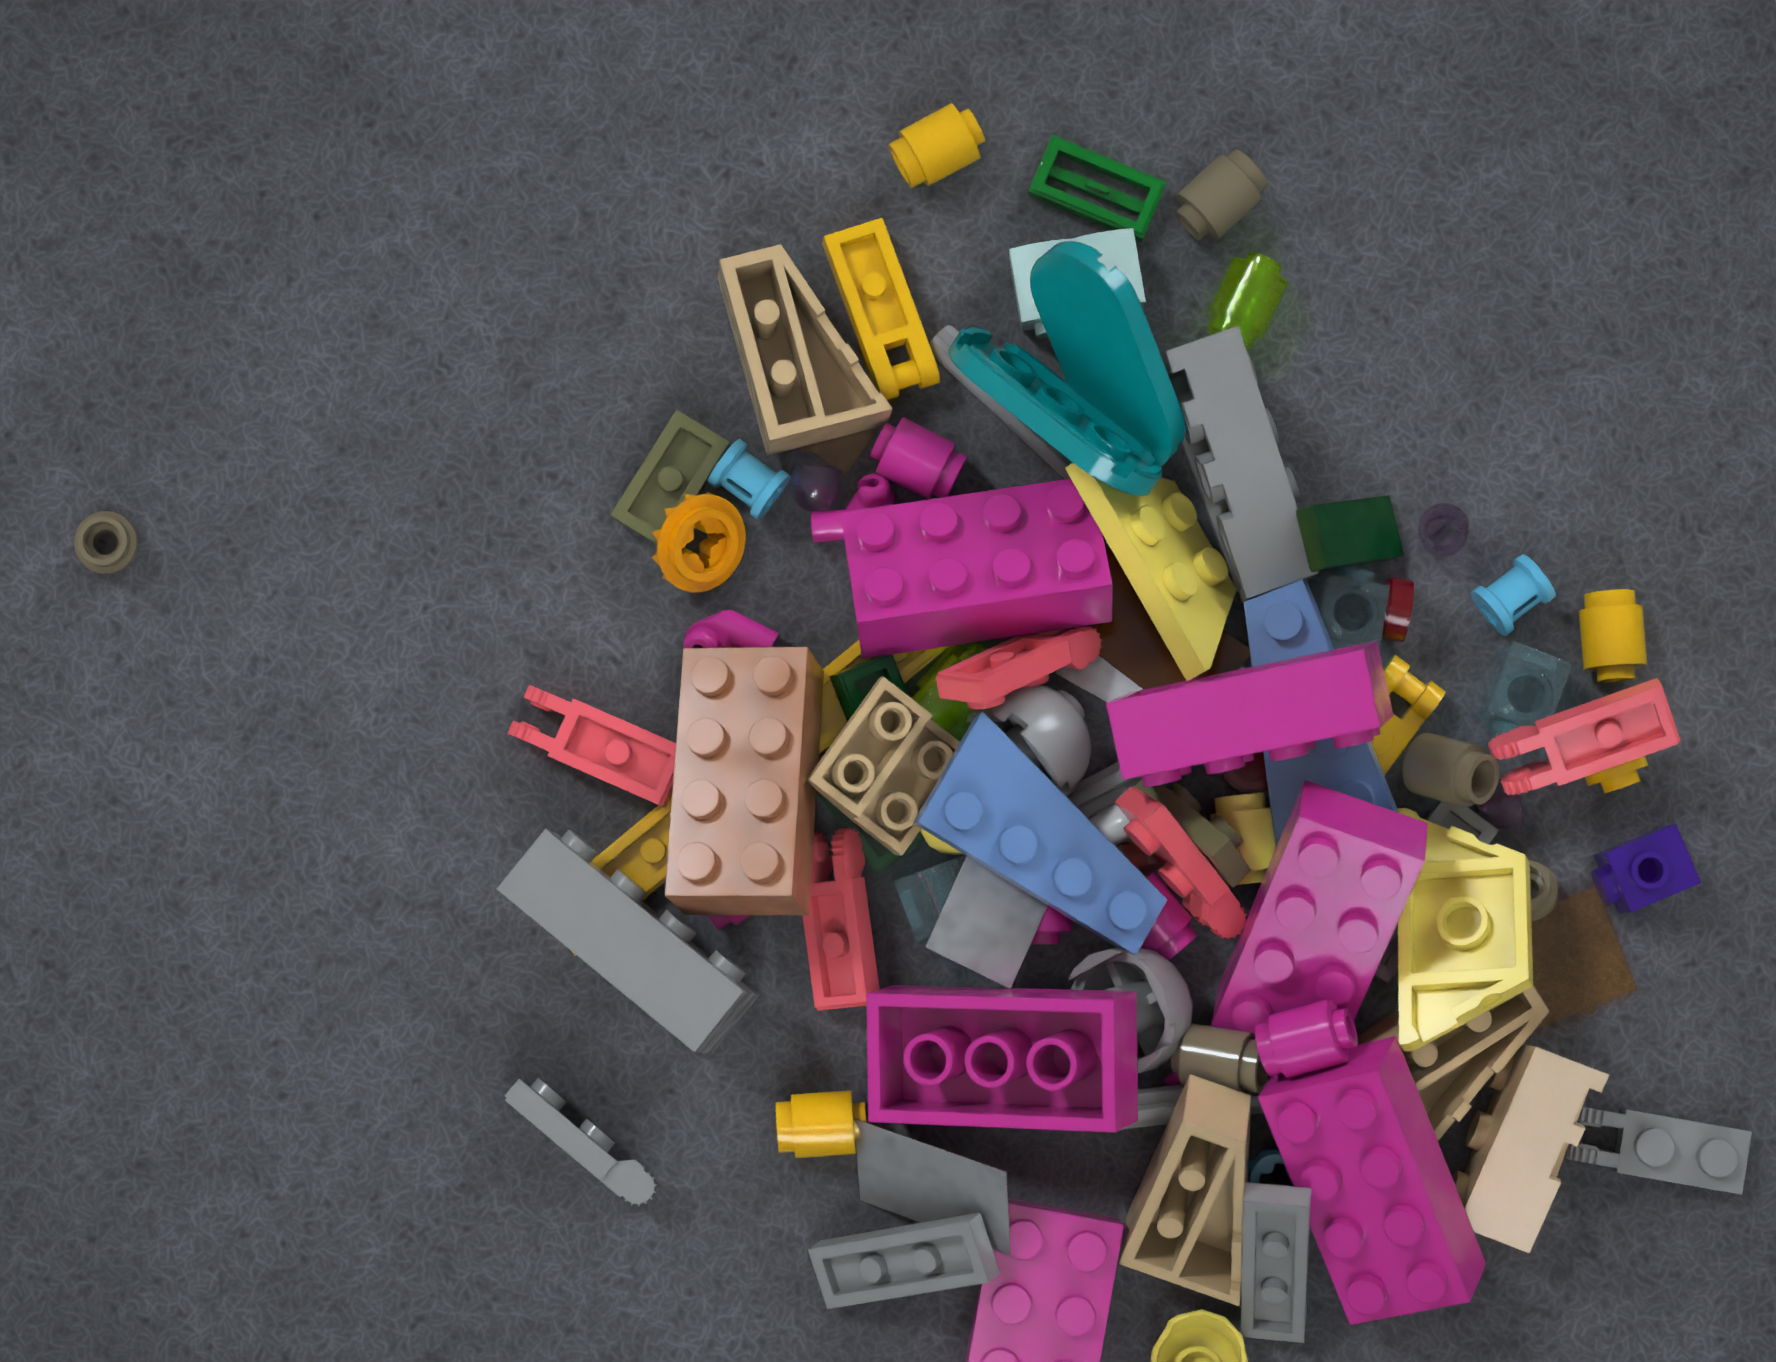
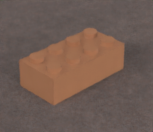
(741, 782)

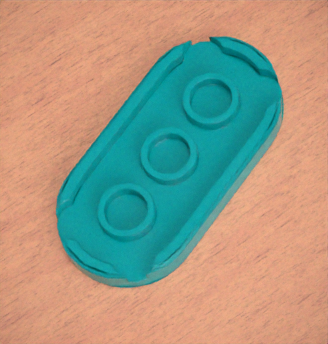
(1107, 344)
(1056, 412)

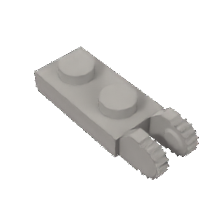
(584, 1144)
(1669, 1149)

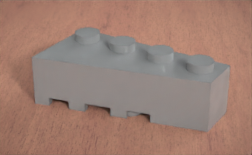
(1238, 463)
(628, 942)

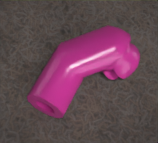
(872, 492)
(729, 630)

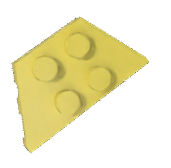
(1167, 563)
(1462, 934)

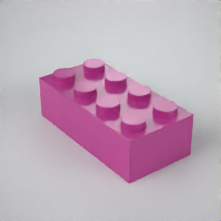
(975, 568)
(1251, 711)
(1322, 909)
(1002, 1057)
(1376, 1183)
(1051, 1289)

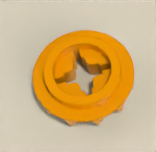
(718, 553)

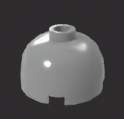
(1047, 730)
(1161, 997)

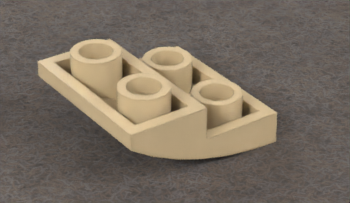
(885, 765)

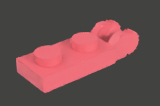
(1017, 664)
(1589, 738)
(604, 747)
(1184, 865)
(839, 924)

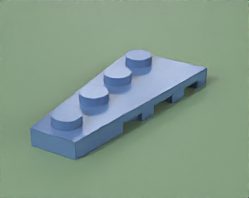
(1286, 627)
(1028, 832)

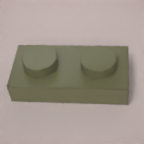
(673, 467)
(1213, 837)

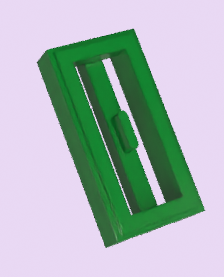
(1106, 166)

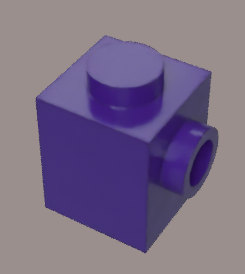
(1644, 869)

